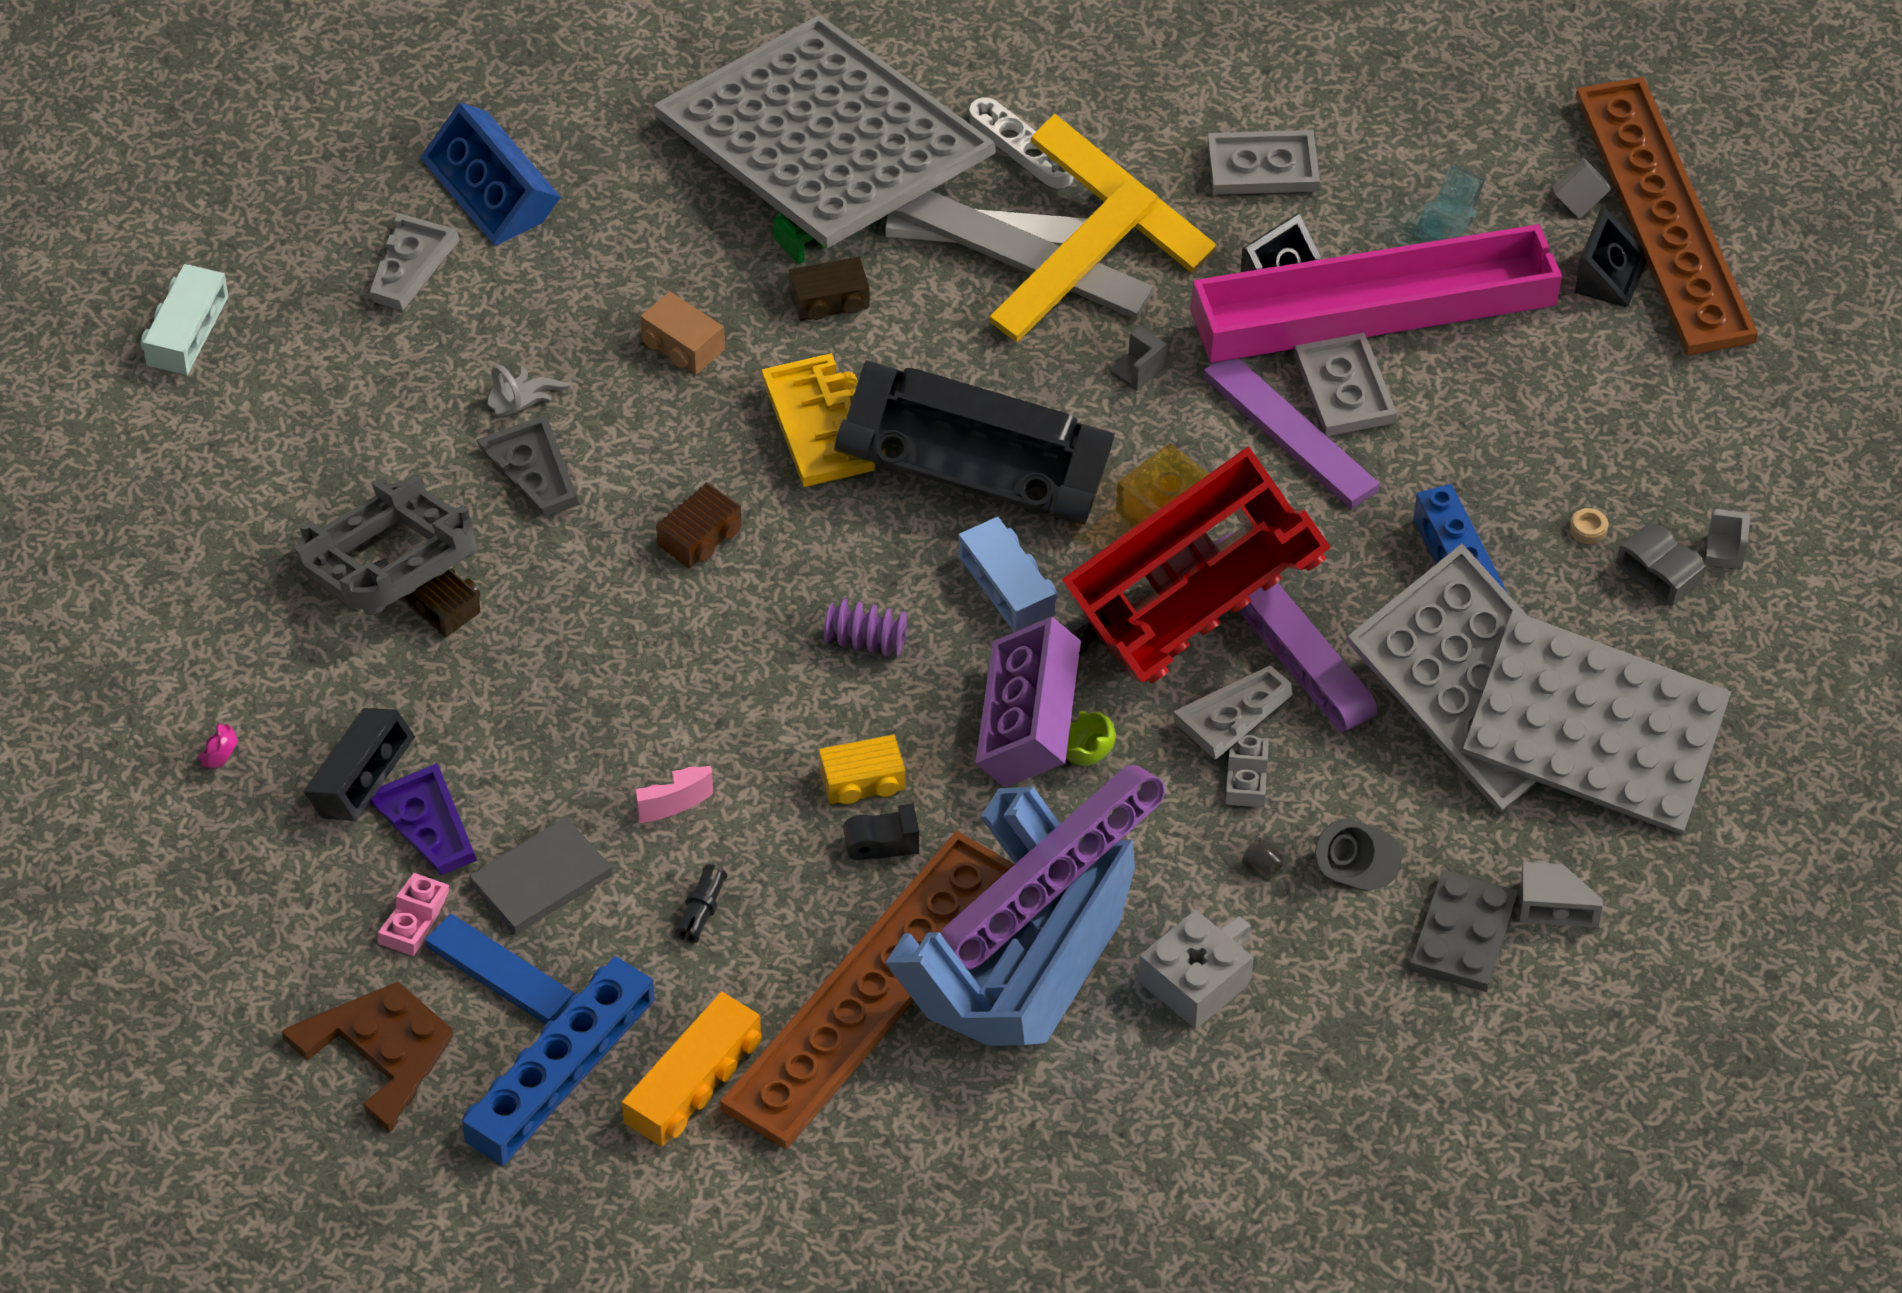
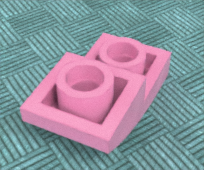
(688, 789)
(414, 914)

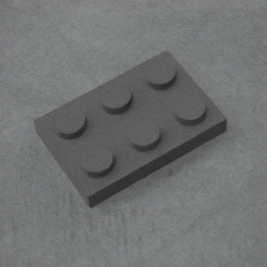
(1464, 930)

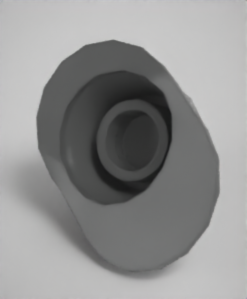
(1358, 854)

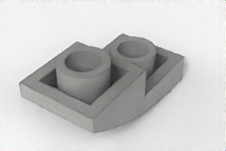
(1247, 772)

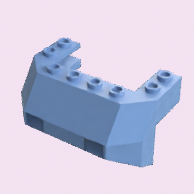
(1040, 969)

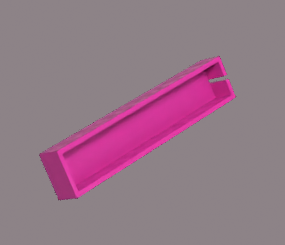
(1375, 292)

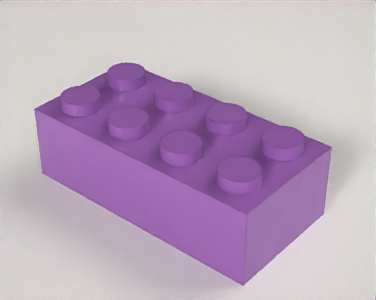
(1028, 702)

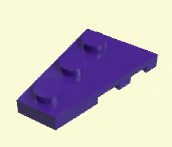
(427, 818)

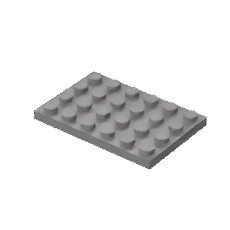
(1436, 654)
(1596, 722)

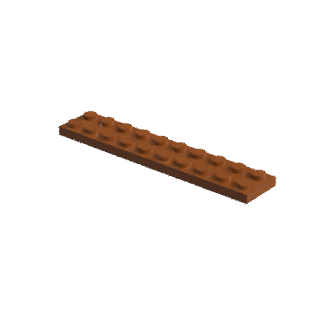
(1666, 216)
(857, 999)

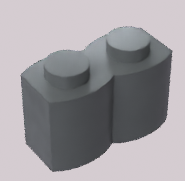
(1661, 563)

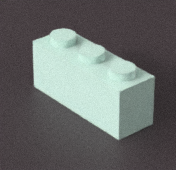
(184, 319)

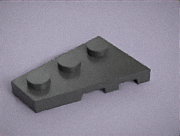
(533, 464)

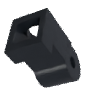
(882, 834)

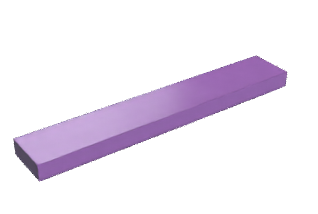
(1292, 431)

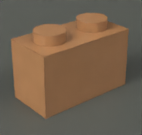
(682, 333)

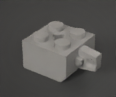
(1198, 966)

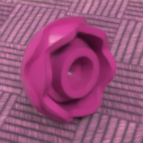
(218, 747)

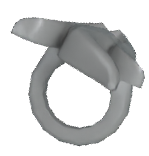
(519, 392)

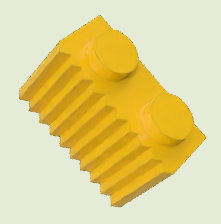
(862, 769)

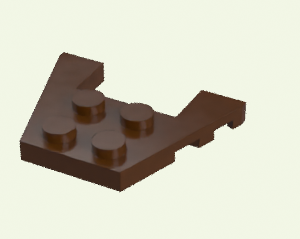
(391, 1033)

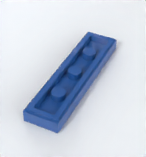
(499, 969)

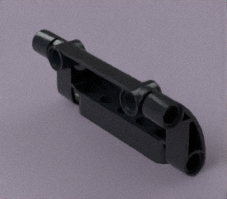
(975, 440)

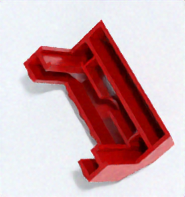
(1187, 571)

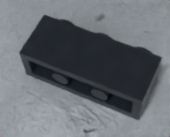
(359, 764)

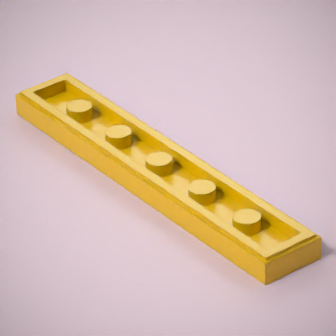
(1105, 176)
(1073, 259)

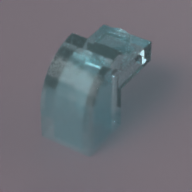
(1453, 209)

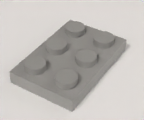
(1263, 162)
(1345, 384)

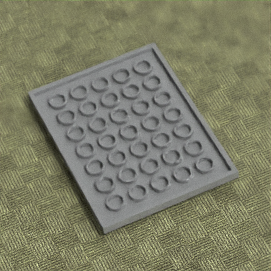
(824, 130)

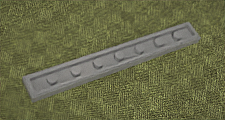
(1021, 250)

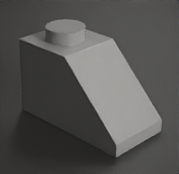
(1556, 897)

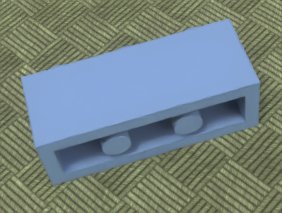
(1007, 574)

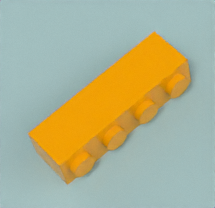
(692, 1069)

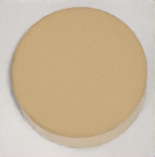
(1589, 526)

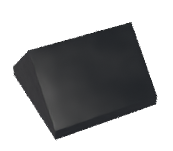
(1281, 246)
(1610, 263)

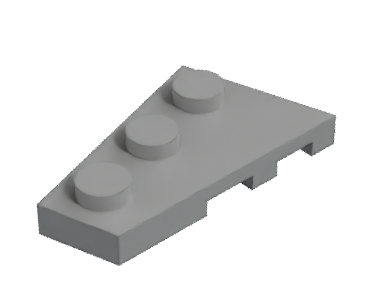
(411, 259)
(1233, 711)

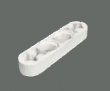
(1018, 145)

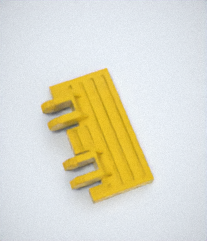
(810, 409)

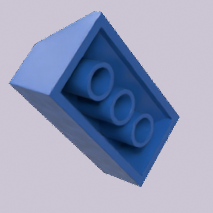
(489, 174)

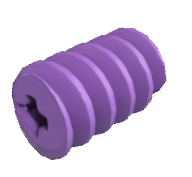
(865, 628)

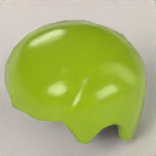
(1090, 738)

